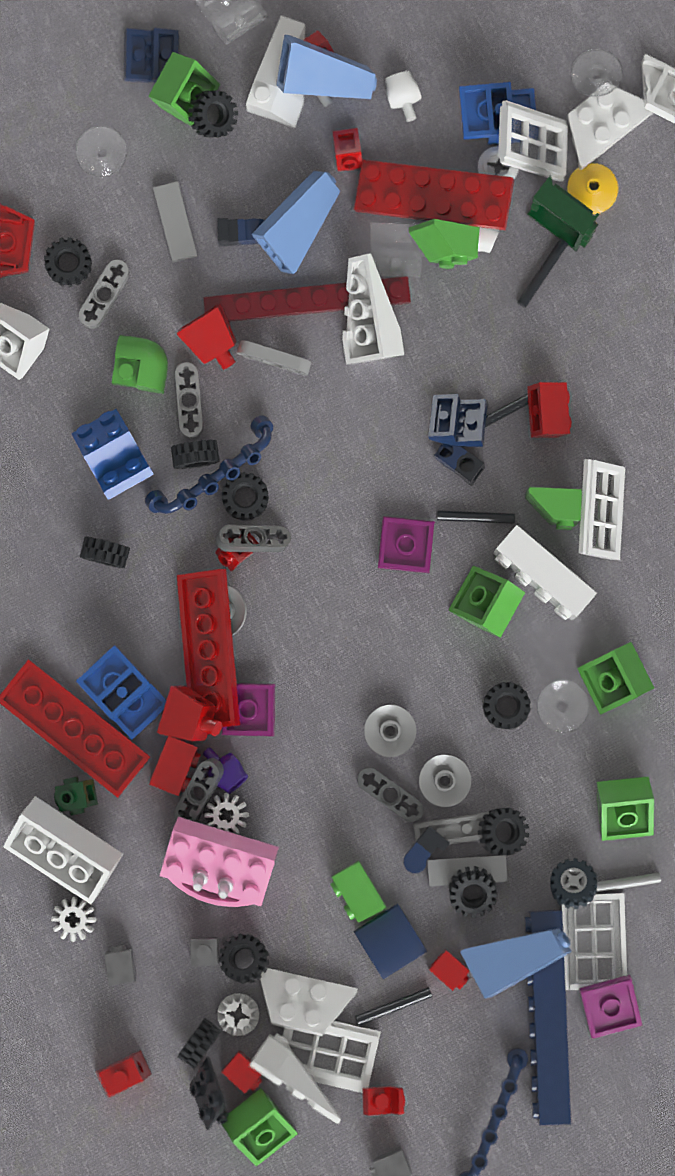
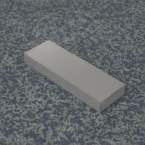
(175, 222)
(454, 829)
(441, 870)

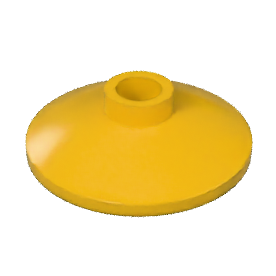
(599, 199)

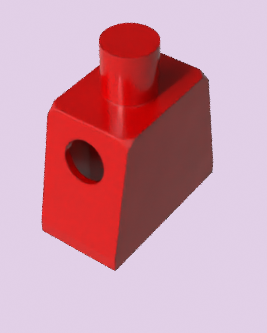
(210, 337)
(188, 715)
(123, 1074)

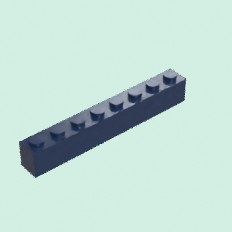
(549, 1030)

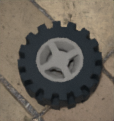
(577, 875)

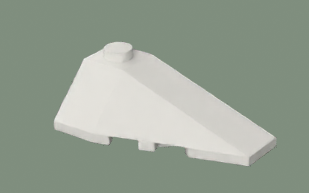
(265, 96)
(371, 322)
(20, 340)
(281, 1065)

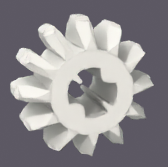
(228, 806)
(67, 925)

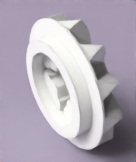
(490, 157)
(248, 1007)

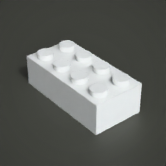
(544, 573)
(63, 850)

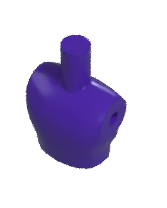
(233, 773)

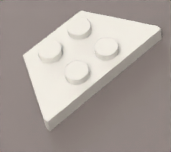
(658, 87)
(603, 122)
(302, 1001)

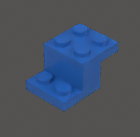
(482, 105)
(112, 453)
(122, 692)

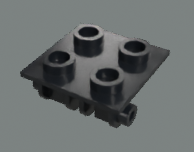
(208, 1095)

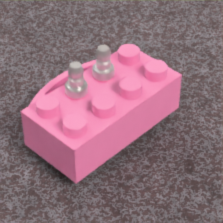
(219, 863)

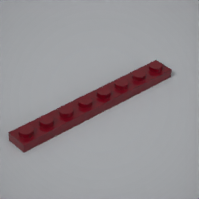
(299, 300)

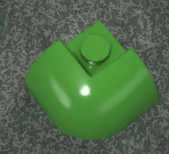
(140, 364)

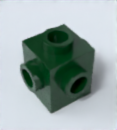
(75, 795)

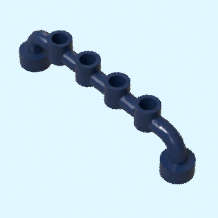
(207, 483)
(517, 1060)

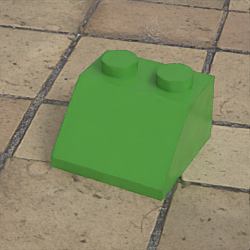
(179, 84)
(446, 242)
(557, 505)
(487, 601)
(616, 678)
(625, 808)
(357, 891)
(258, 1127)

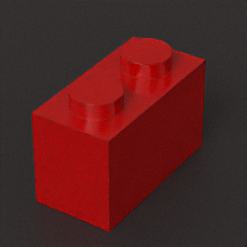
(549, 410)
(174, 766)

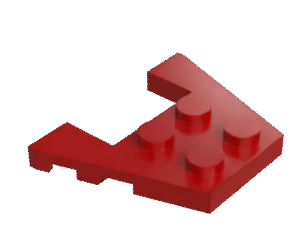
(15, 241)

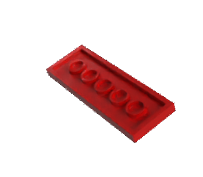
(434, 194)
(209, 641)
(73, 728)

